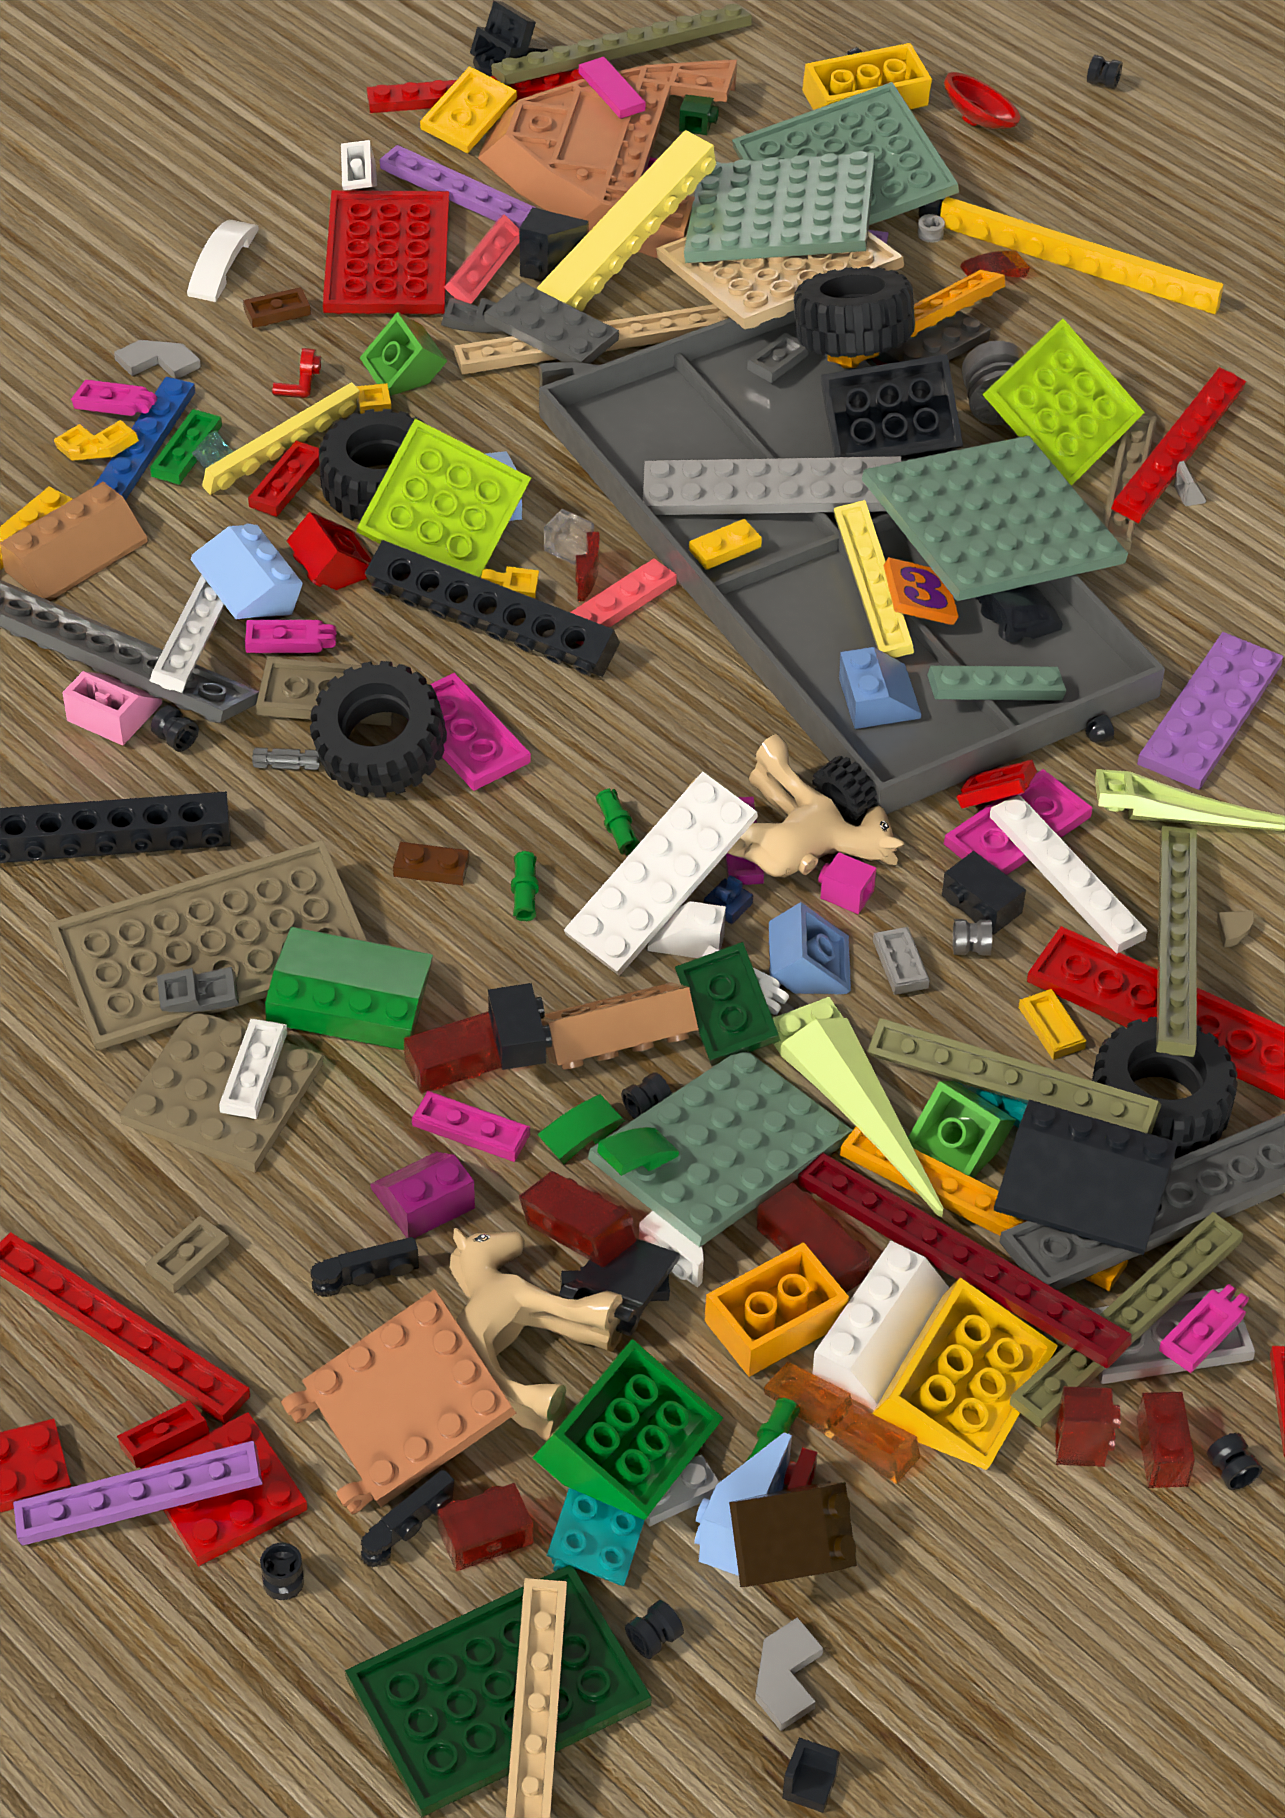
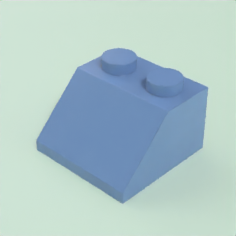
(876, 688)
(808, 953)

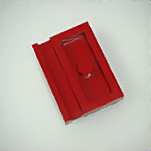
(997, 784)

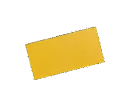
(1052, 1024)

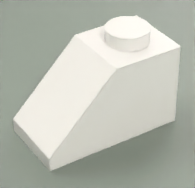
(358, 165)
(691, 930)

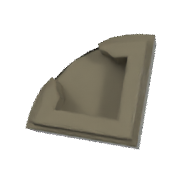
(1234, 926)

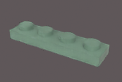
(996, 682)

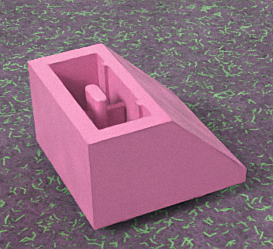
(108, 706)

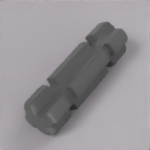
(285, 758)

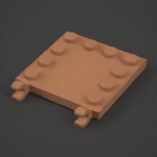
(403, 1401)

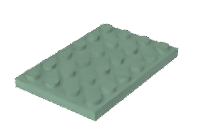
(737, 1141)

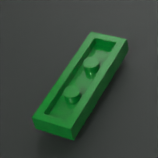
(177, 457)

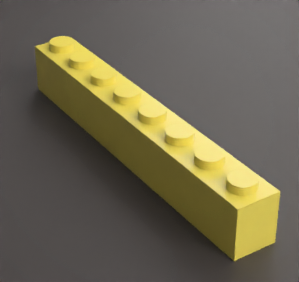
(631, 221)

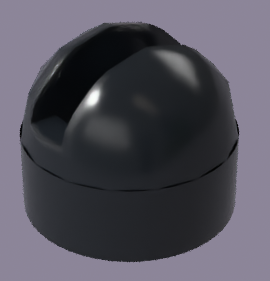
(1100, 729)

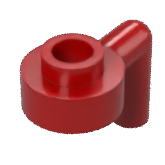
(309, 365)

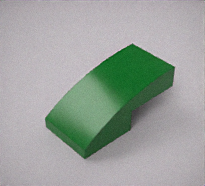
(582, 1124)
(636, 1148)

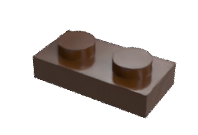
(276, 307)
(431, 863)

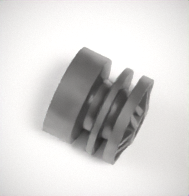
(981, 370)

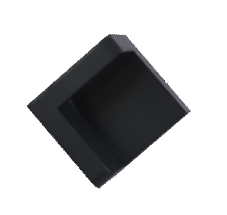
(811, 1775)

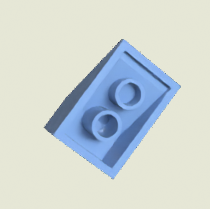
(757, 1476)

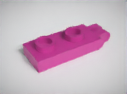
(113, 398)
(289, 636)
(1204, 1328)

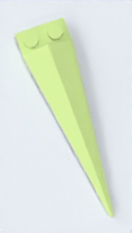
(1164, 803)
(832, 1059)

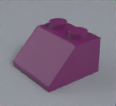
(426, 1193)

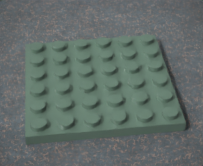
(876, 122)
(782, 208)
(993, 517)

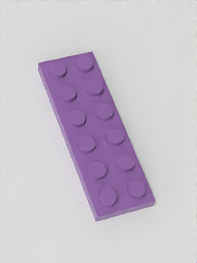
(1210, 710)

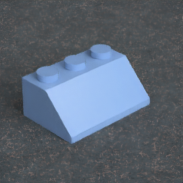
(248, 573)

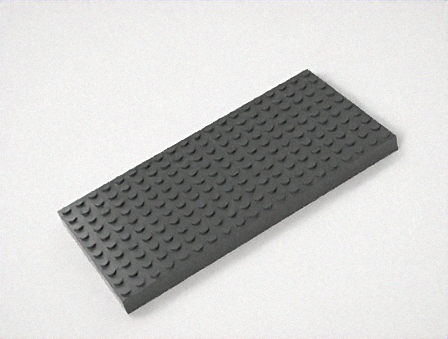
(797, 596)

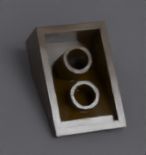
(793, 1533)

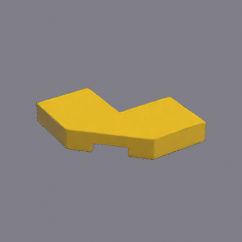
(81, 444)

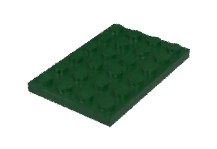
(450, 1693)

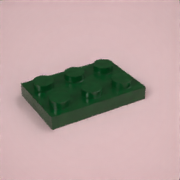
(728, 1003)

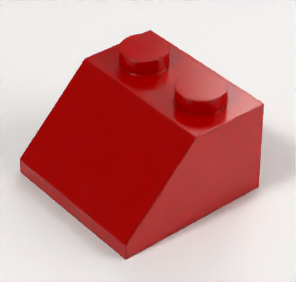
(329, 552)

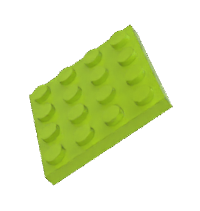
(1064, 401)
(444, 500)

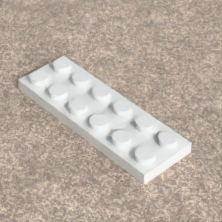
(660, 873)

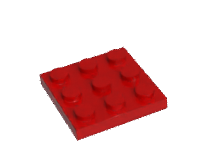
(233, 1518)

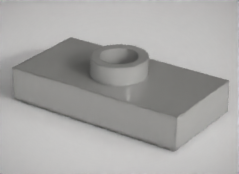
(901, 960)

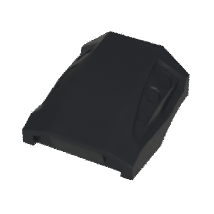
(1020, 613)

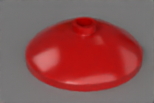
(980, 102)

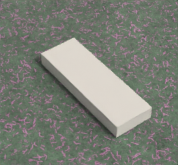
(253, 1068)

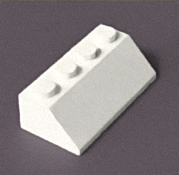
(879, 1325)

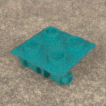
(595, 1538)

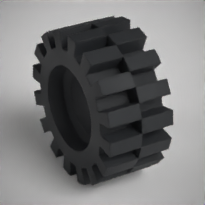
(845, 787)

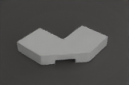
(144, 354)
(777, 1687)

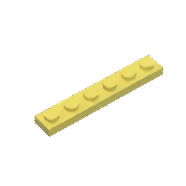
(277, 440)
(867, 566)

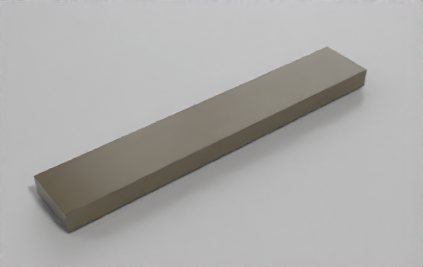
(1131, 454)

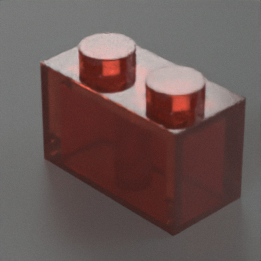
(1085, 1426)
(1165, 1439)
(485, 1526)

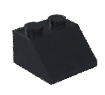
(547, 240)

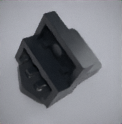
(505, 36)

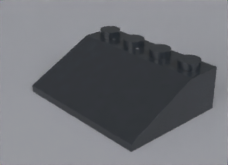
(892, 409)
(1086, 1176)

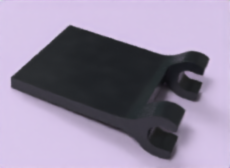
(633, 1274)

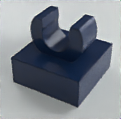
(732, 896)

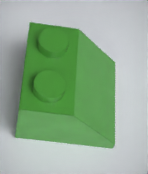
(403, 356)
(960, 1128)

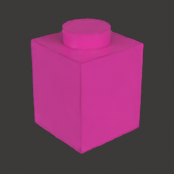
(847, 882)

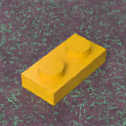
(725, 544)

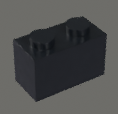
(983, 891)
(518, 1026)

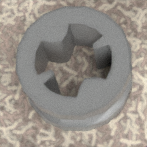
(931, 228)

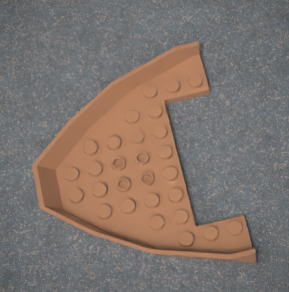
(581, 158)

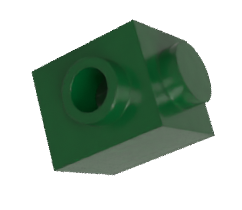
(697, 114)

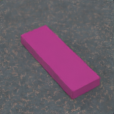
(612, 87)
(471, 1126)

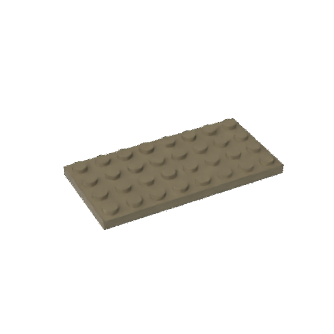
(200, 924)

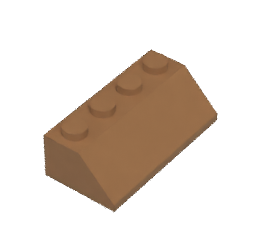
(72, 542)
(620, 1023)

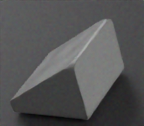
(1187, 486)

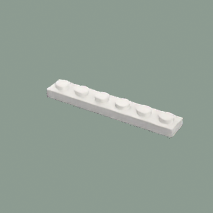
(188, 638)
(1068, 874)

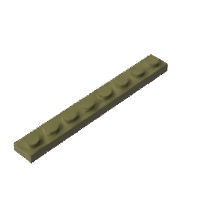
(1010, 1076)
(1132, 1311)

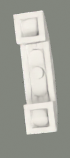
(217, 257)

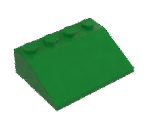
(348, 988)
(629, 1434)

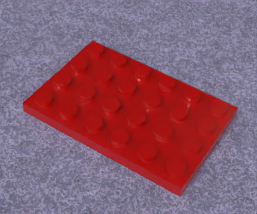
(386, 252)

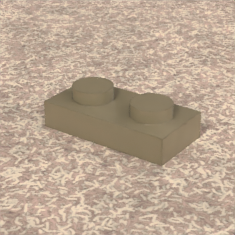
(187, 1254)

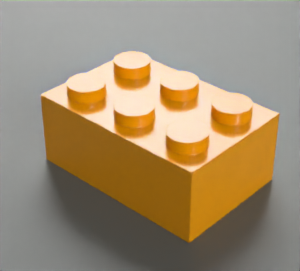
(775, 1309)

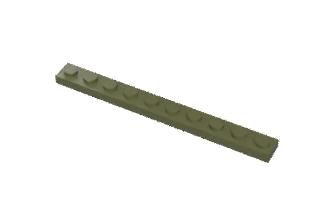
(623, 44)
(1177, 943)

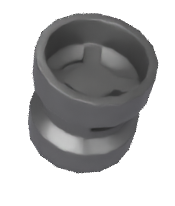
(972, 937)

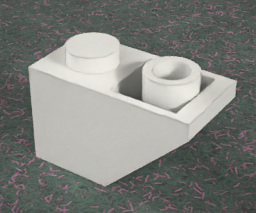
(661, 1233)

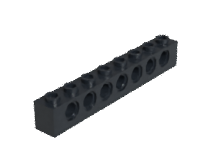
(394, 561)
(114, 827)

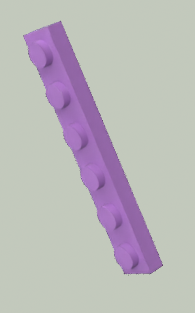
(461, 188)
(137, 1493)

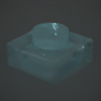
(211, 450)

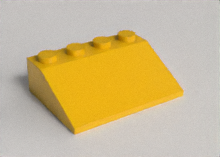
(962, 1376)

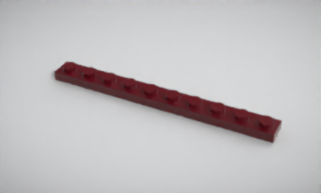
(967, 1260)

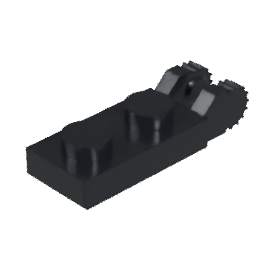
(364, 1266)
(406, 1518)

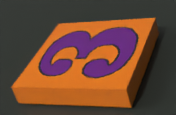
(919, 592)

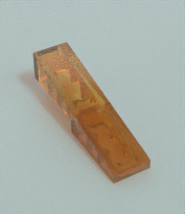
(853, 1428)

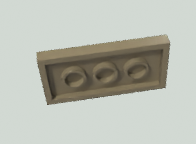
(292, 687)

